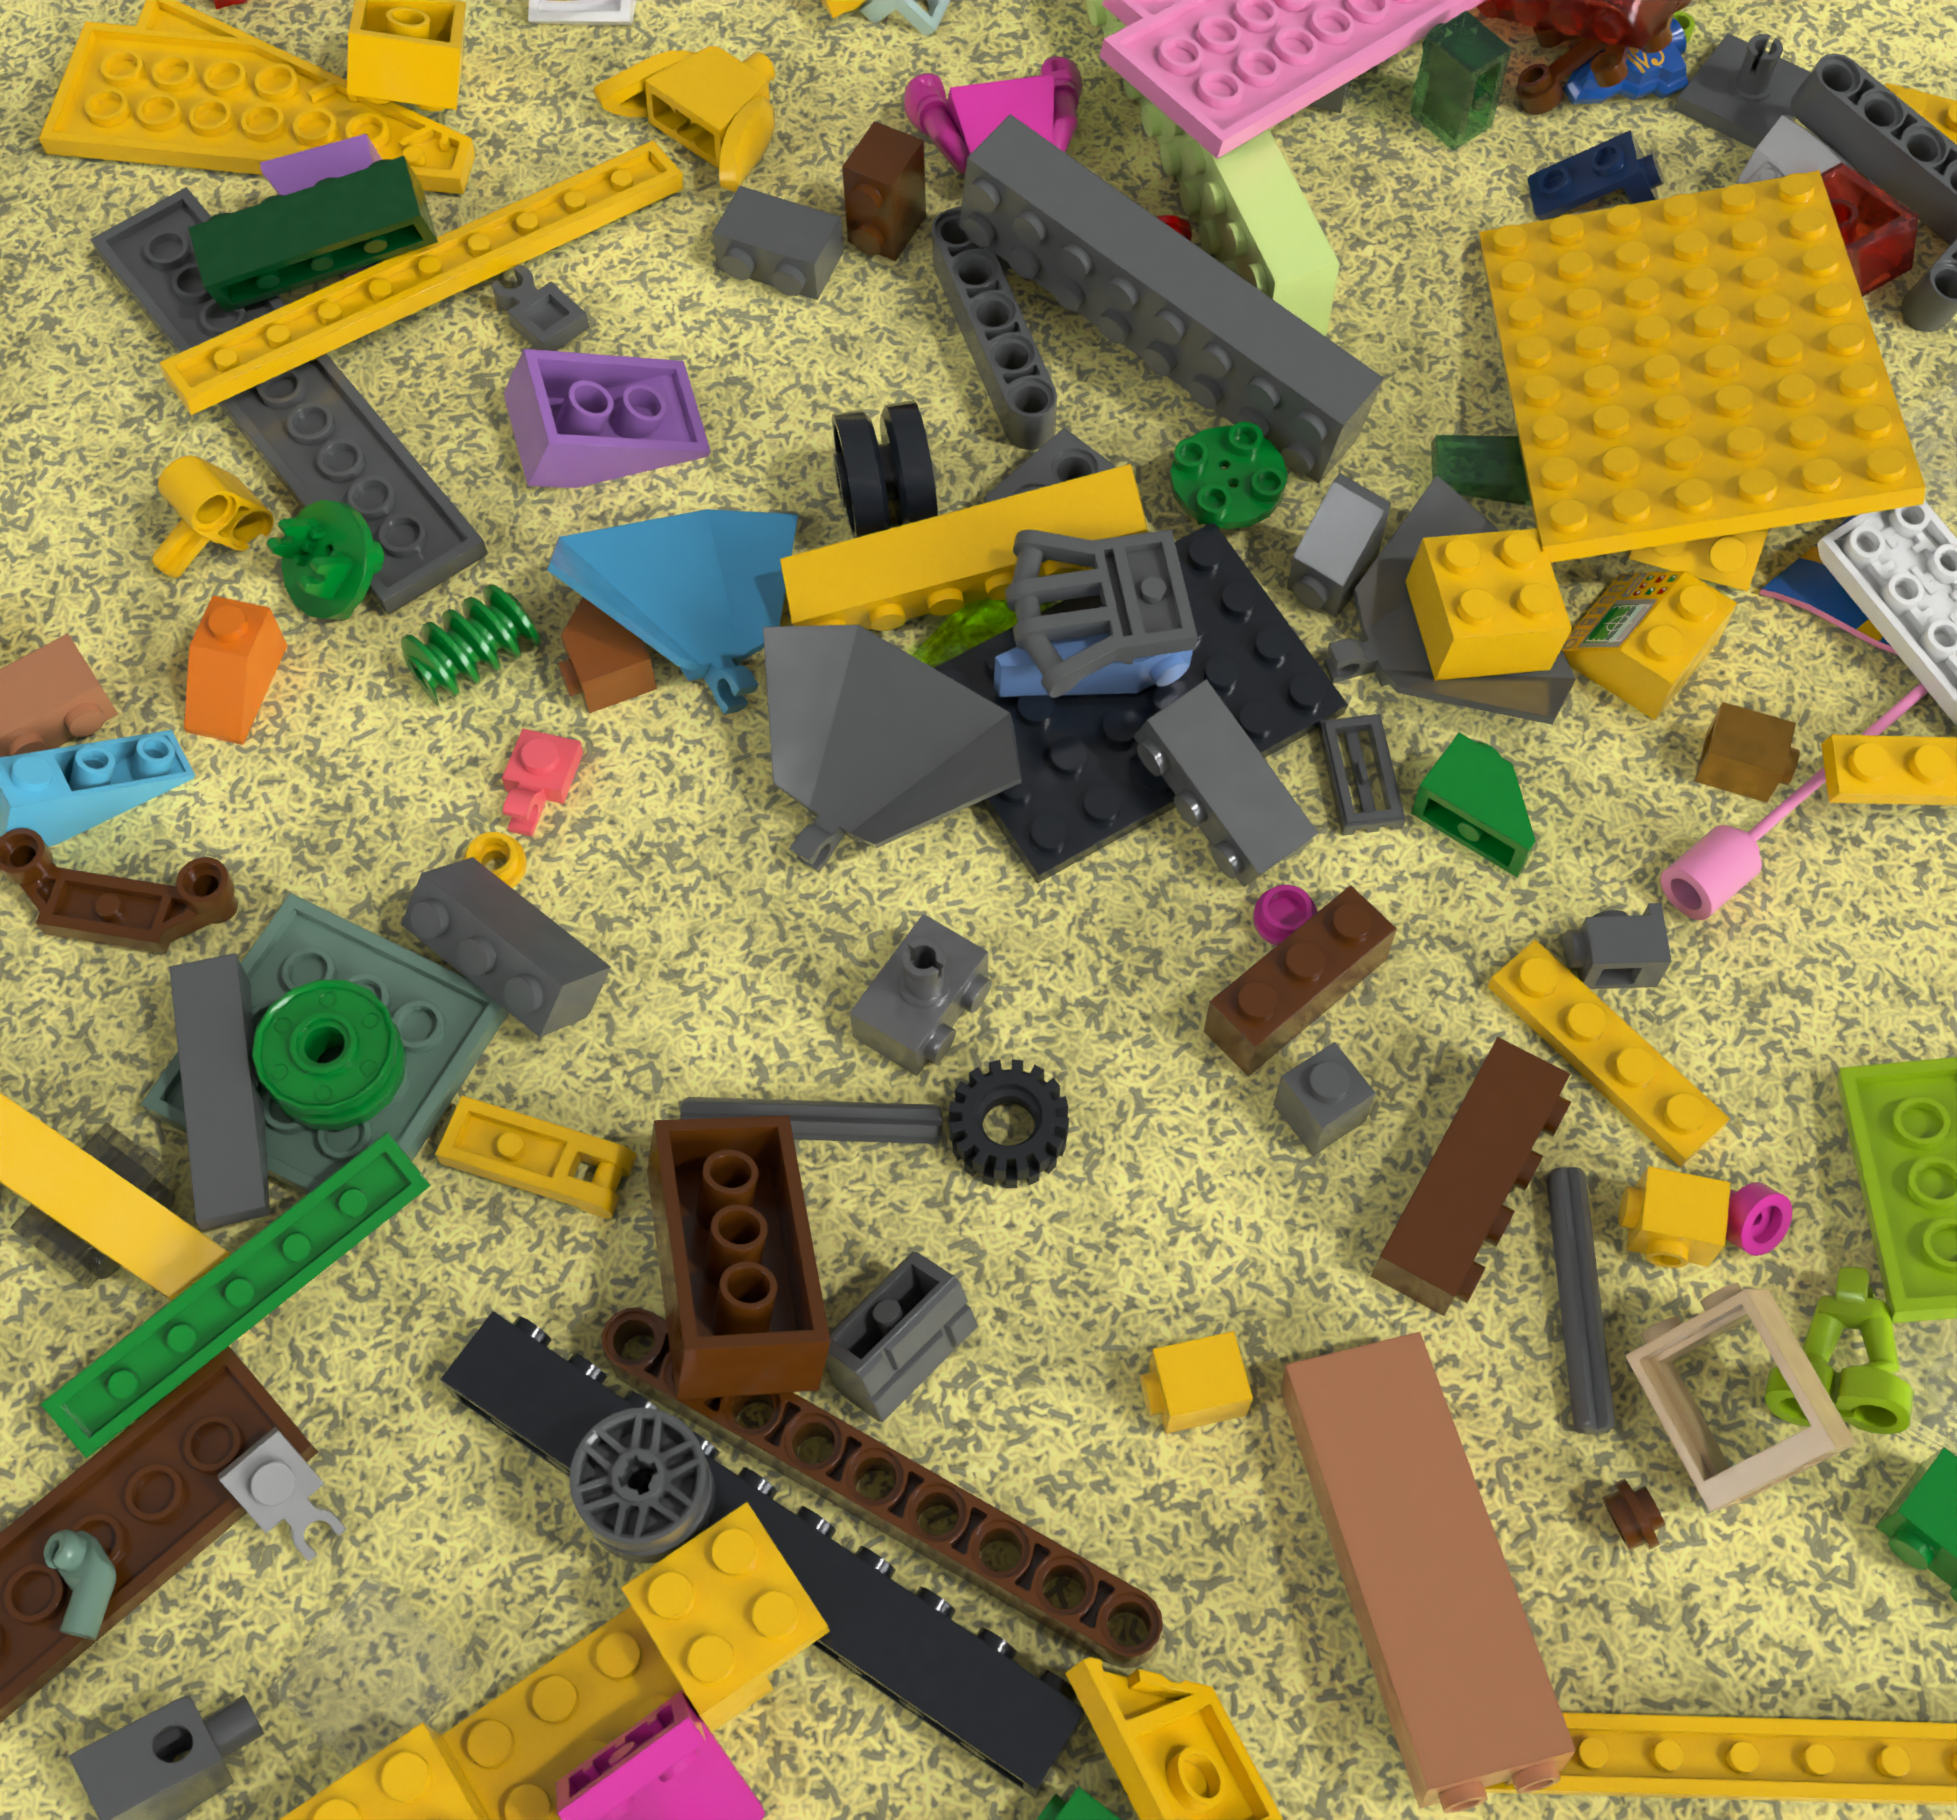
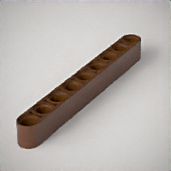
(898, 1512)

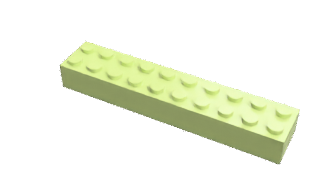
(1245, 208)

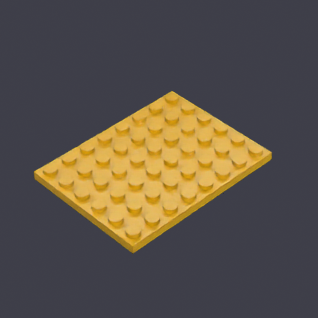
(1694, 370)

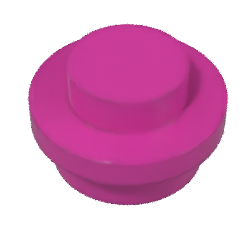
(1282, 912)

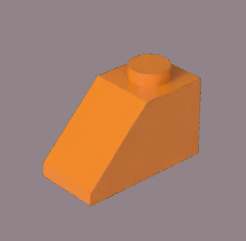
(231, 668)

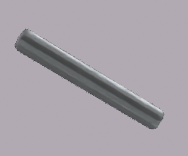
(831, 1118)
(1580, 1302)

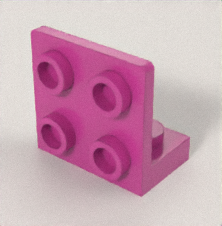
(659, 1771)

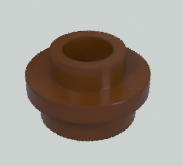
(1634, 1515)

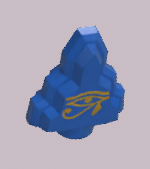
(1648, 73)

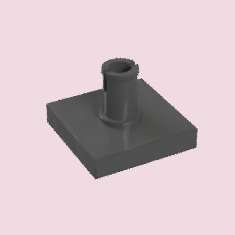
(1742, 89)

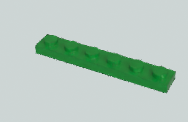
(235, 1295)

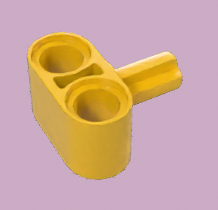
(211, 508)

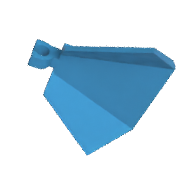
(688, 587)

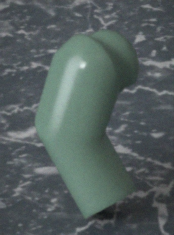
(87, 1574)

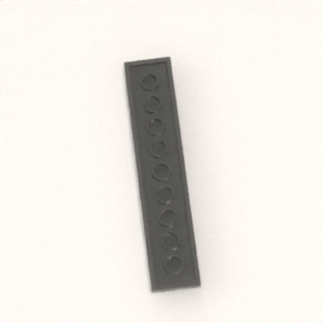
(304, 422)

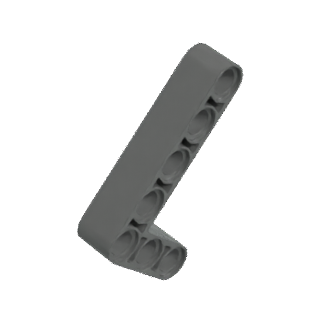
(1897, 154)
(995, 333)

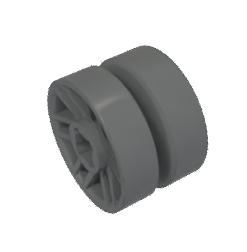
(606, 1484)

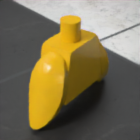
(702, 102)

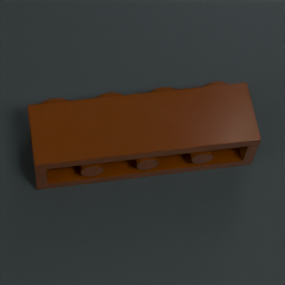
(1471, 1177)

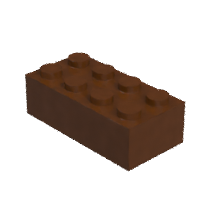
(736, 1258)

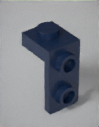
(1594, 174)

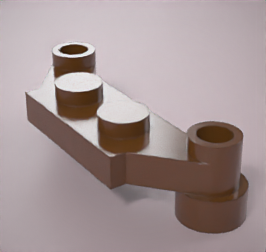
(112, 907)

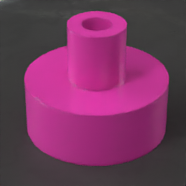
(1757, 1218)

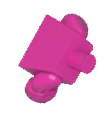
(974, 111)

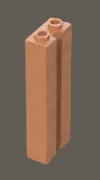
(1425, 1575)

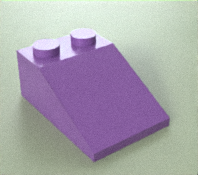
(600, 416)

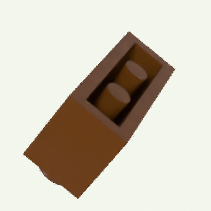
(1299, 980)

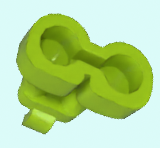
(1863, 1394)

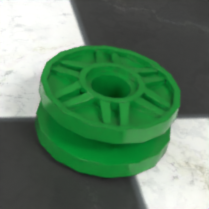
(305, 1026)

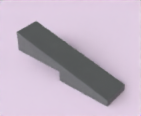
(220, 1091)

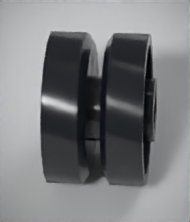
(875, 473)

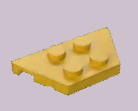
(1171, 1746)

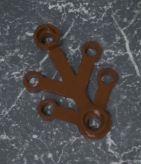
(1540, 84)

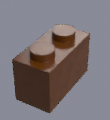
(884, 191)

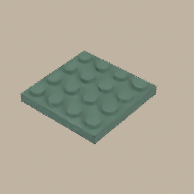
(436, 1010)

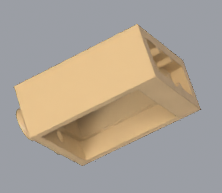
(1689, 1433)

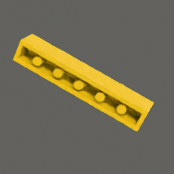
(953, 556)

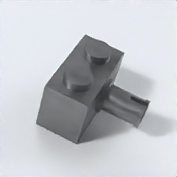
(921, 996)

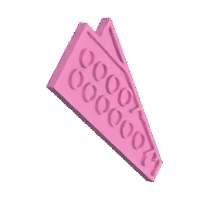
(1251, 63)

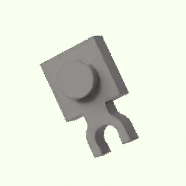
(275, 1485)

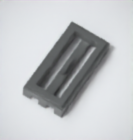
(1369, 818)

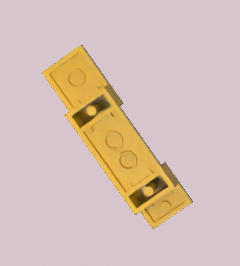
(697, 1623)

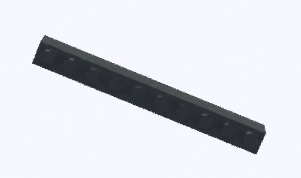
(876, 1626)

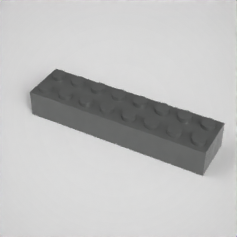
(1165, 298)

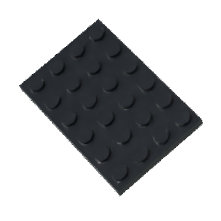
(1080, 751)

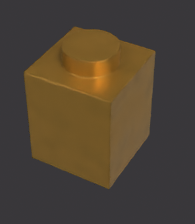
(1747, 753)

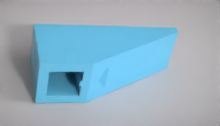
(88, 783)

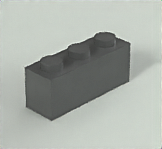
(1223, 784)
(505, 946)

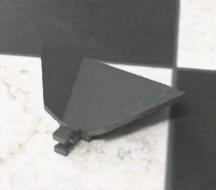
(1392, 638)
(876, 738)

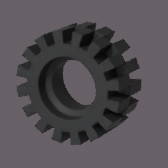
(1008, 1087)

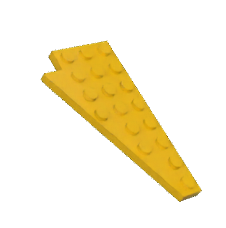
(223, 100)

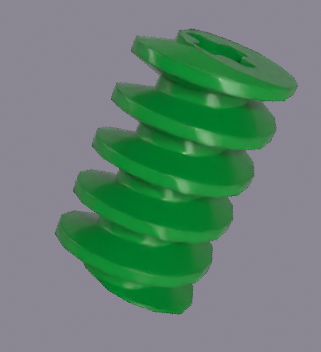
(468, 641)

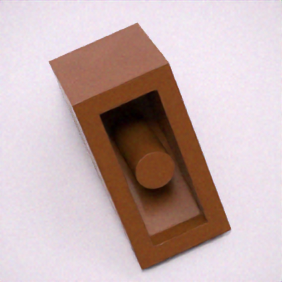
(603, 659)

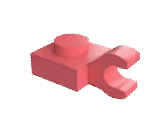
(537, 772)

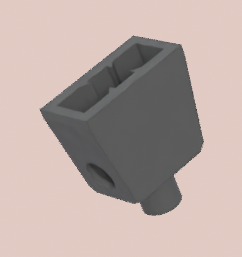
(132, 1770)

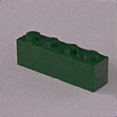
(312, 234)

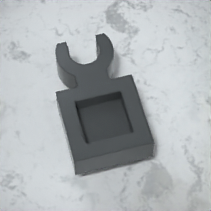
(541, 316)

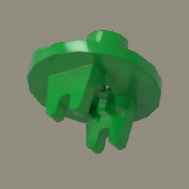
(1252, 466)
(327, 559)

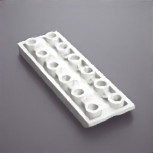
(1905, 581)

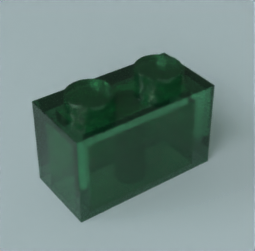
(1459, 79)

